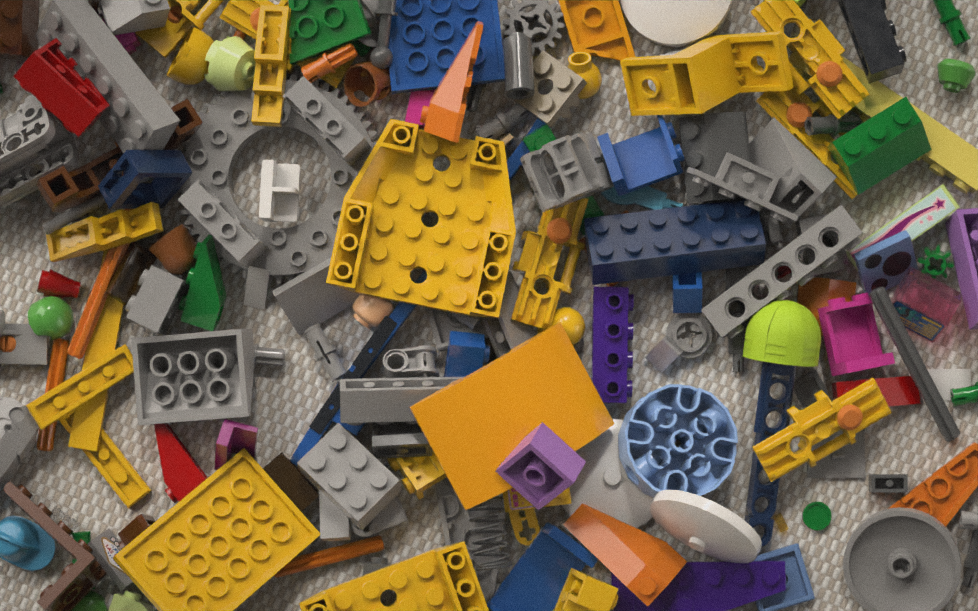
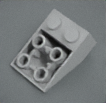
(800, 172)

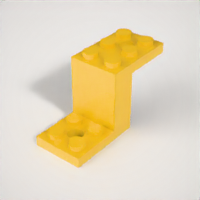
(707, 74)

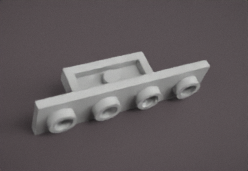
(746, 181)

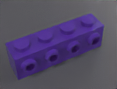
(610, 343)

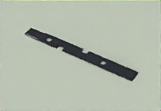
(361, 363)

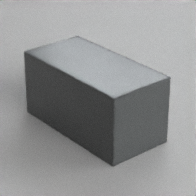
(888, 483)

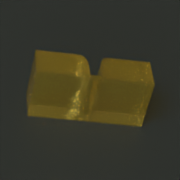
(781, 524)

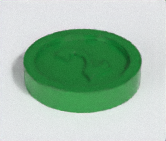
(816, 515)

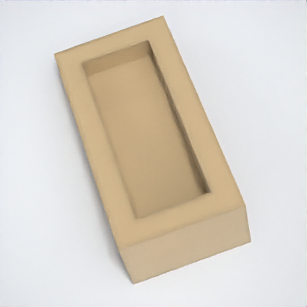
(508, 139)

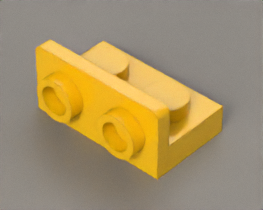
(418, 472)

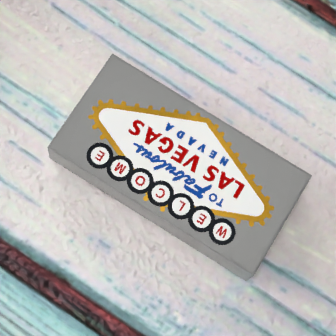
(104, 549)

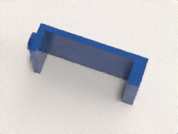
(541, 572)

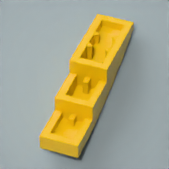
(271, 65)
(104, 232)

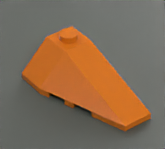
(448, 103)
(632, 555)

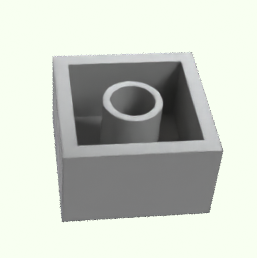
(156, 300)

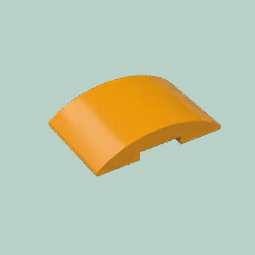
(490, 412)

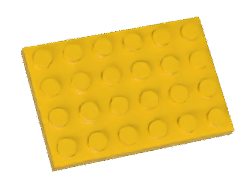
(218, 541)

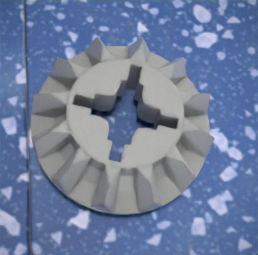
(696, 323)

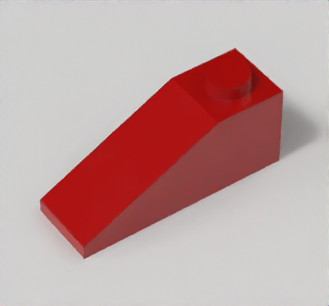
(895, 390)
(178, 466)

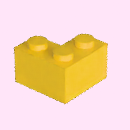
(586, 593)

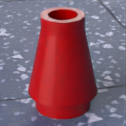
(57, 285)

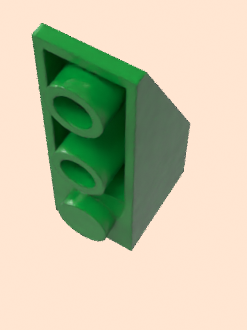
(206, 292)

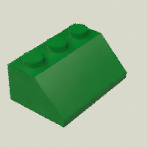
(880, 145)

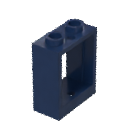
(127, 192)

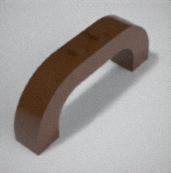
(68, 189)

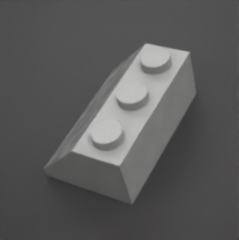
(134, 15)

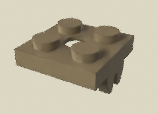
(562, 96)

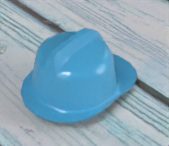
(25, 543)

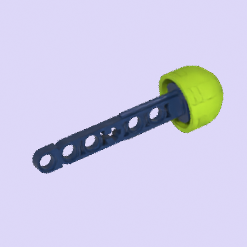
(783, 338)

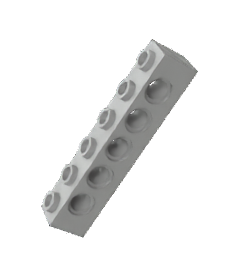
(719, 309)

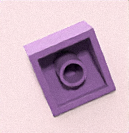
(541, 466)

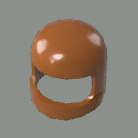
(370, 80)
(176, 250)

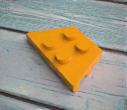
(597, 28)

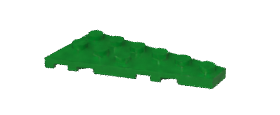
(323, 26)

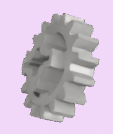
(538, 13)

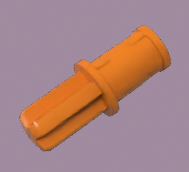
(329, 62)

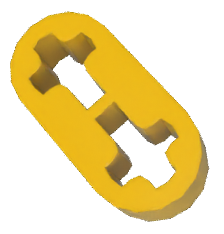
(518, 527)

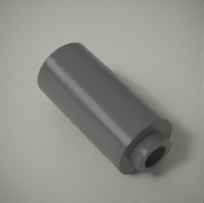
(518, 66)

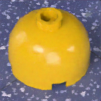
(190, 61)

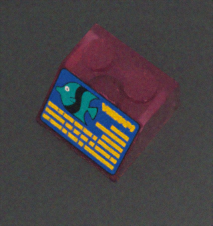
(925, 304)

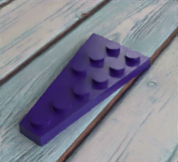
(710, 587)

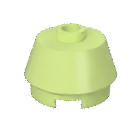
(230, 64)

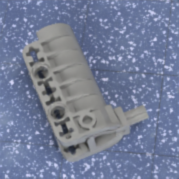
(29, 143)

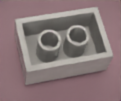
(350, 476)

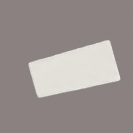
(256, 287)

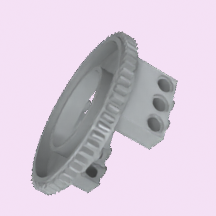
(212, 158)

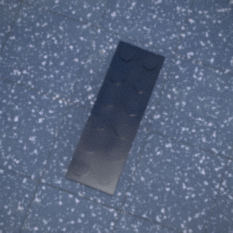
(673, 241)

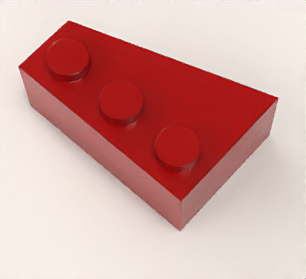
(61, 88)

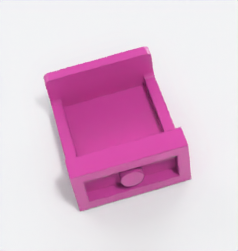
(852, 335)

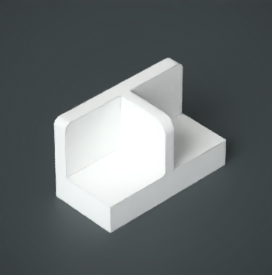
(279, 192)

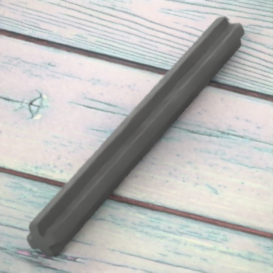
(914, 364)

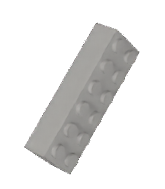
(137, 112)

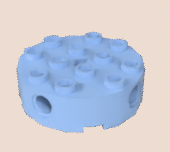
(685, 415)

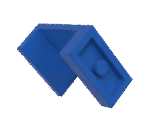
(642, 158)

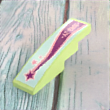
(914, 220)

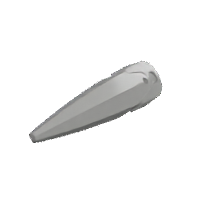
(17, 437)

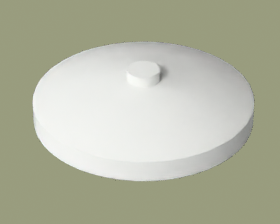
(676, 21)
(605, 483)
(705, 526)

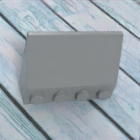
(193, 376)

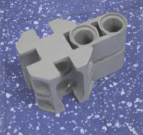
(566, 171)

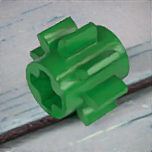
(937, 254)

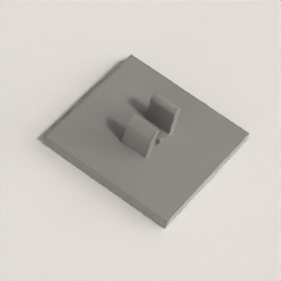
(844, 462)

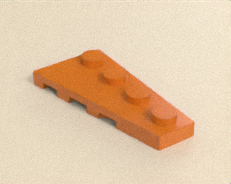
(946, 488)

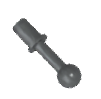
(382, 55)

